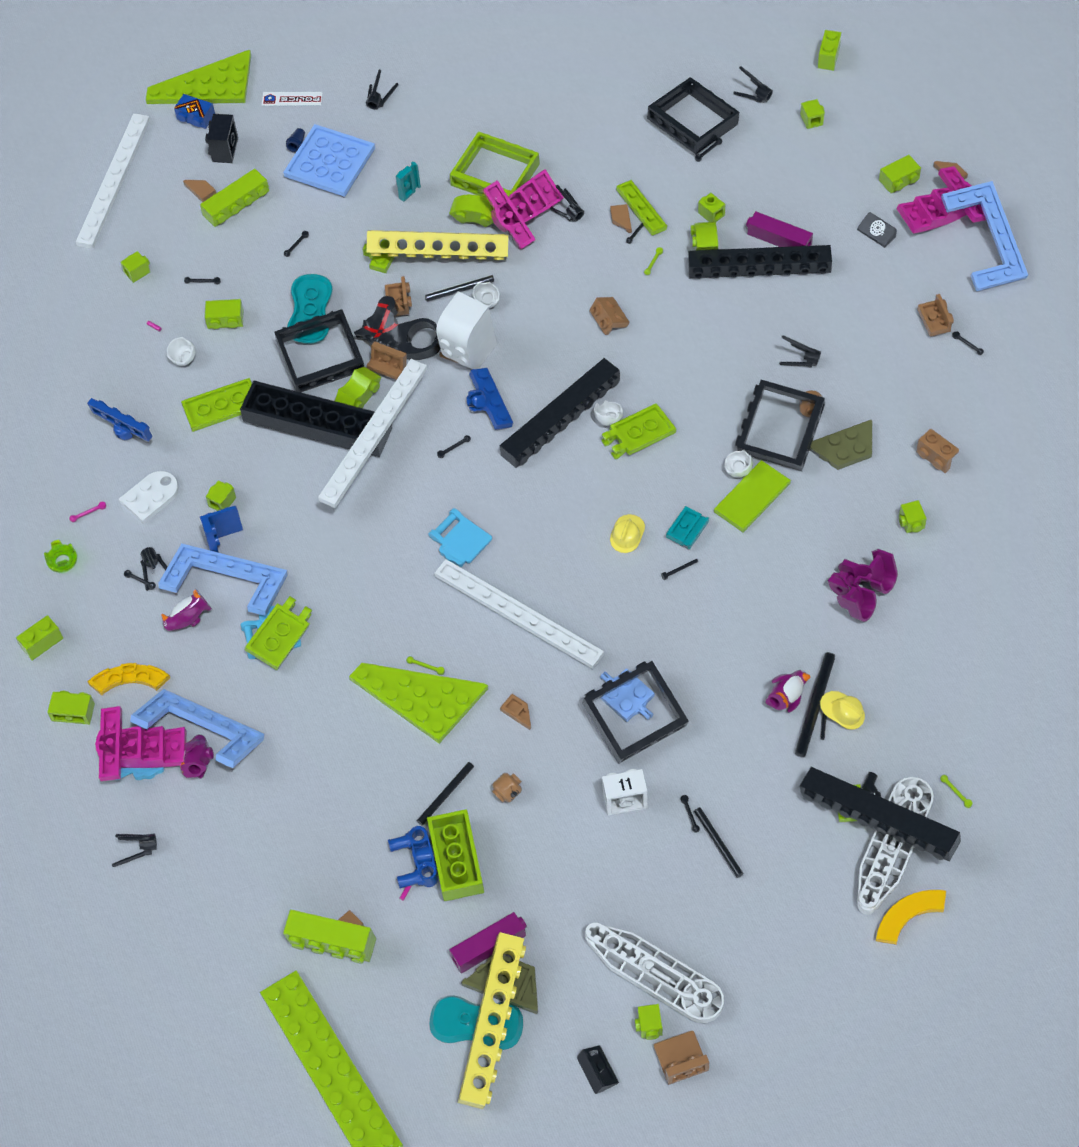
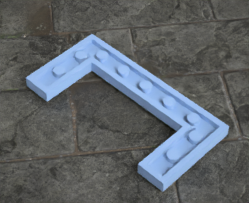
(1013, 265)
(269, 577)
(243, 737)

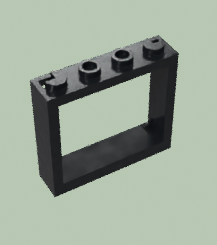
(658, 116)
(328, 374)
(799, 462)
(619, 754)

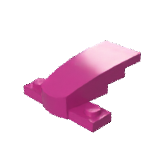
(522, 205)
(929, 211)
(135, 746)

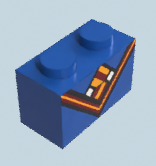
(194, 111)

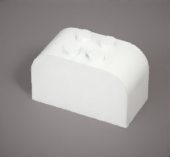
(466, 331)

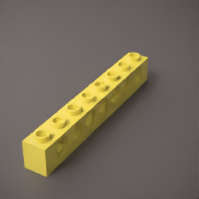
(428, 251)
(469, 1094)

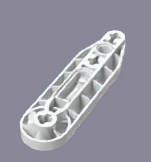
(889, 853)
(643, 965)

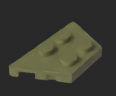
(845, 446)
(526, 984)

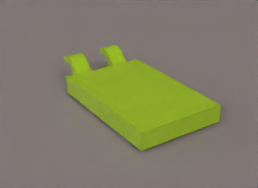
(638, 431)
(279, 634)

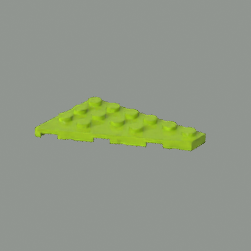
(215, 83)
(423, 699)

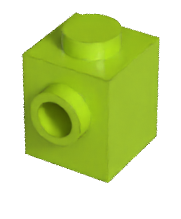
(812, 113)
(711, 208)
(135, 266)
(220, 496)
(912, 517)
(649, 1022)

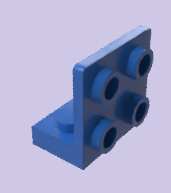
(220, 524)

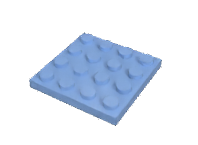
(329, 160)

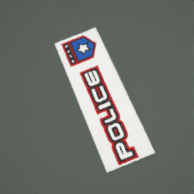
(292, 99)

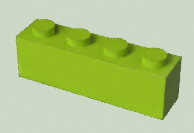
(234, 197)

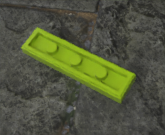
(641, 207)

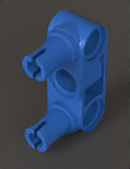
(422, 856)

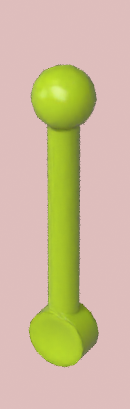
(659, 251)
(440, 670)
(967, 802)

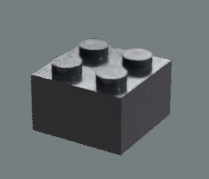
(222, 138)

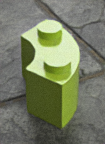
(472, 209)
(704, 236)
(359, 388)

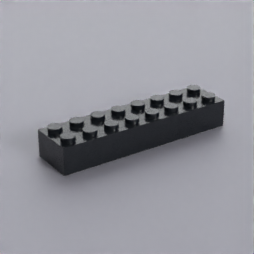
(307, 416)

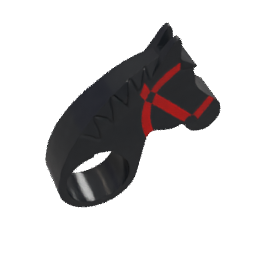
(384, 329)

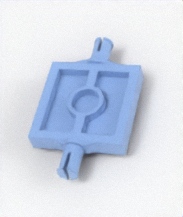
(629, 698)

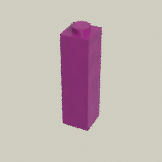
(777, 231)
(481, 945)

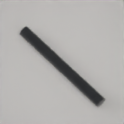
(462, 287)
(445, 793)
(718, 842)

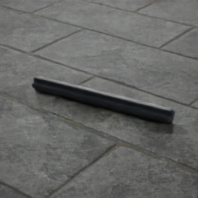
(814, 706)

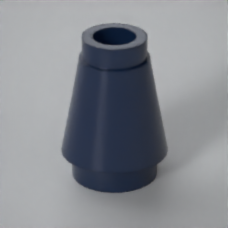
(295, 140)

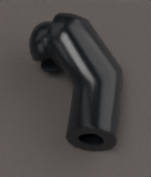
(869, 782)

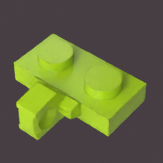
(382, 262)

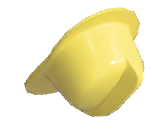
(627, 533)
(843, 709)

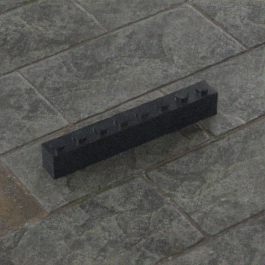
(560, 413)
(880, 814)

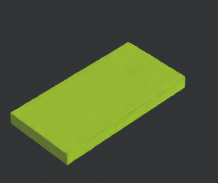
(216, 405)
(752, 496)

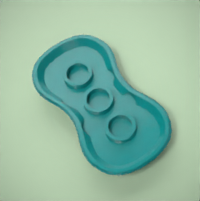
(310, 300)
(455, 1020)

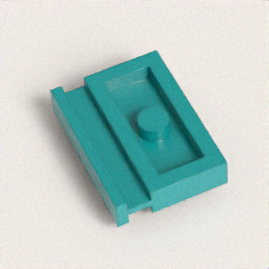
(408, 181)
(687, 527)

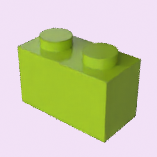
(829, 50)
(900, 174)
(224, 313)
(39, 637)
(71, 707)

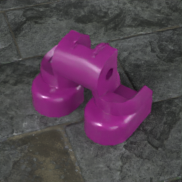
(861, 601)

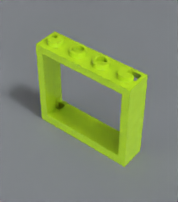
(499, 146)

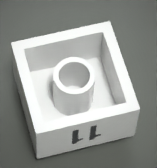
(624, 791)

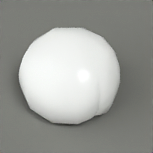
(486, 293)
(181, 351)
(608, 413)
(738, 464)

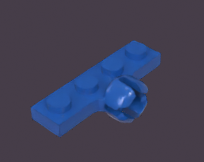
(488, 399)
(123, 424)

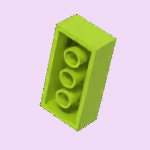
(455, 855)
(329, 936)

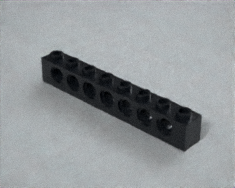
(759, 261)

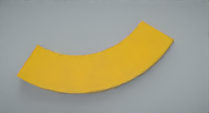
(126, 674)
(905, 910)

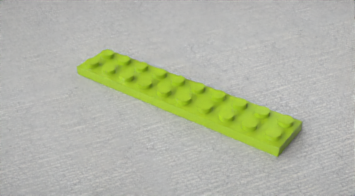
(328, 1064)

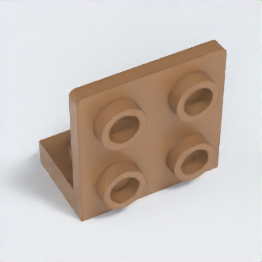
(681, 1057)

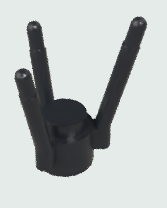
(763, 92)
(374, 98)
(574, 211)
(811, 355)
(150, 559)
(147, 842)

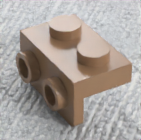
(399, 293)
(608, 314)
(936, 316)
(387, 360)
(936, 450)

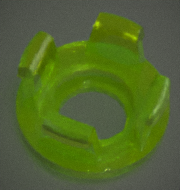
(57, 550)

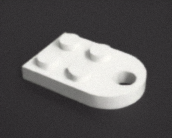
(150, 495)

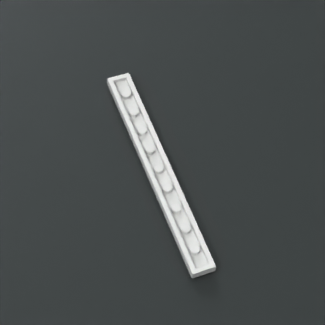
(113, 181)
(372, 433)
(519, 614)

